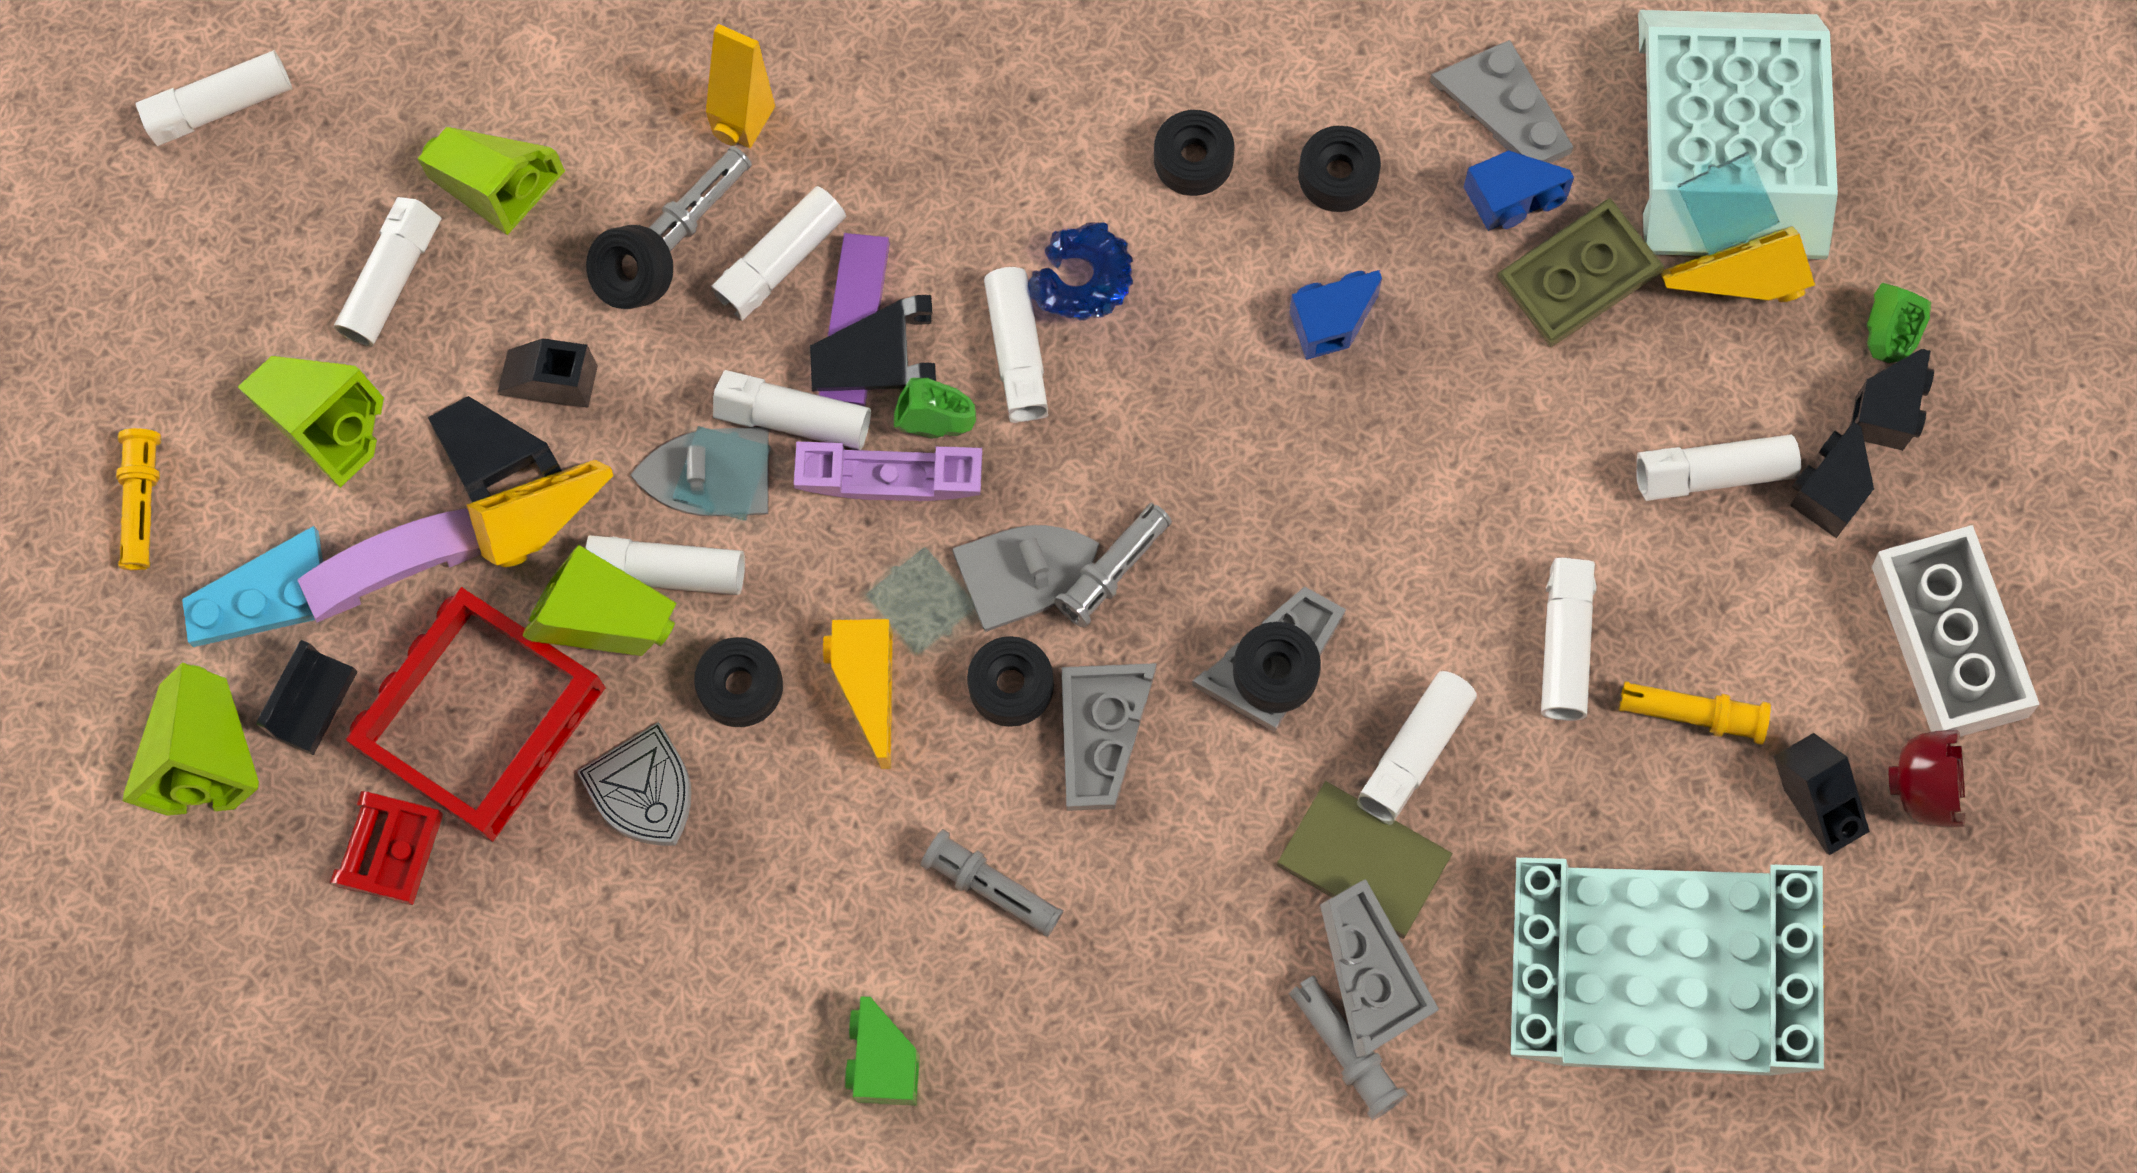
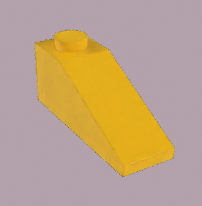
(737, 88)
(1758, 269)
(530, 515)
(863, 668)

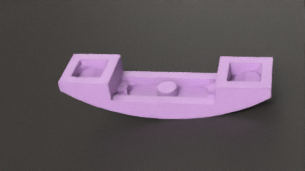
(887, 474)
(388, 559)

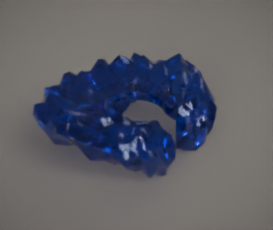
(1110, 273)

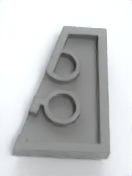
(1506, 101)
(1305, 610)
(1100, 729)
(1373, 970)

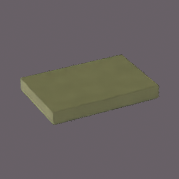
(1580, 272)
(1345, 845)

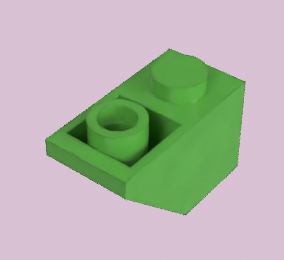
(885, 1059)

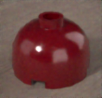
(1931, 779)

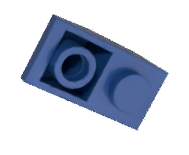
(1514, 186)
(1333, 313)

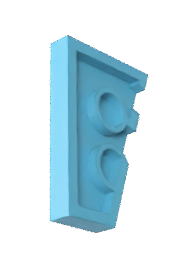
(256, 595)

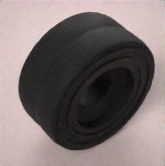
(1194, 128)
(1339, 144)
(606, 271)
(1276, 640)
(1005, 655)
(732, 656)

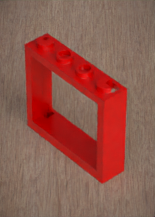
(534, 755)

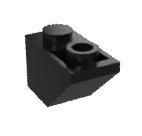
(549, 372)
(1891, 402)
(1838, 485)
(1823, 791)

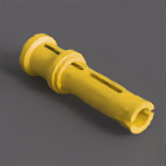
(137, 477)
(1718, 714)

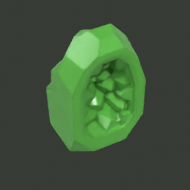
(1896, 323)
(933, 409)

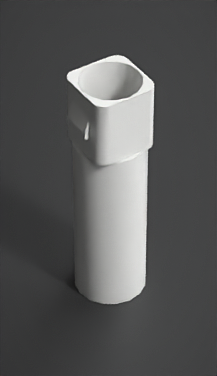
(181, 110)
(778, 252)
(387, 270)
(1016, 343)
(754, 402)
(1718, 466)
(674, 565)
(1568, 639)
(1417, 746)

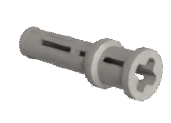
(675, 214)
(1100, 579)
(972, 872)
(1362, 1072)

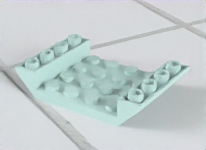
(1735, 88)
(1669, 968)

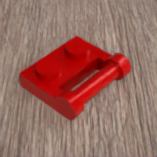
(399, 853)

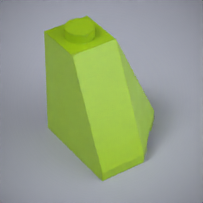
(491, 173)
(320, 409)
(599, 608)
(191, 748)

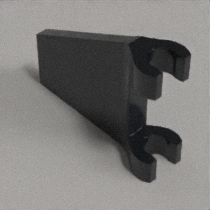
(872, 350)
(487, 446)

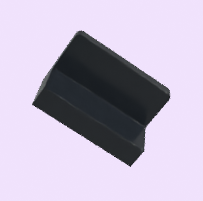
(306, 698)

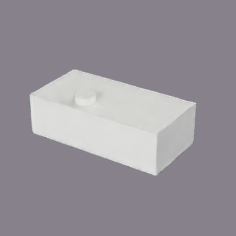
(1954, 633)

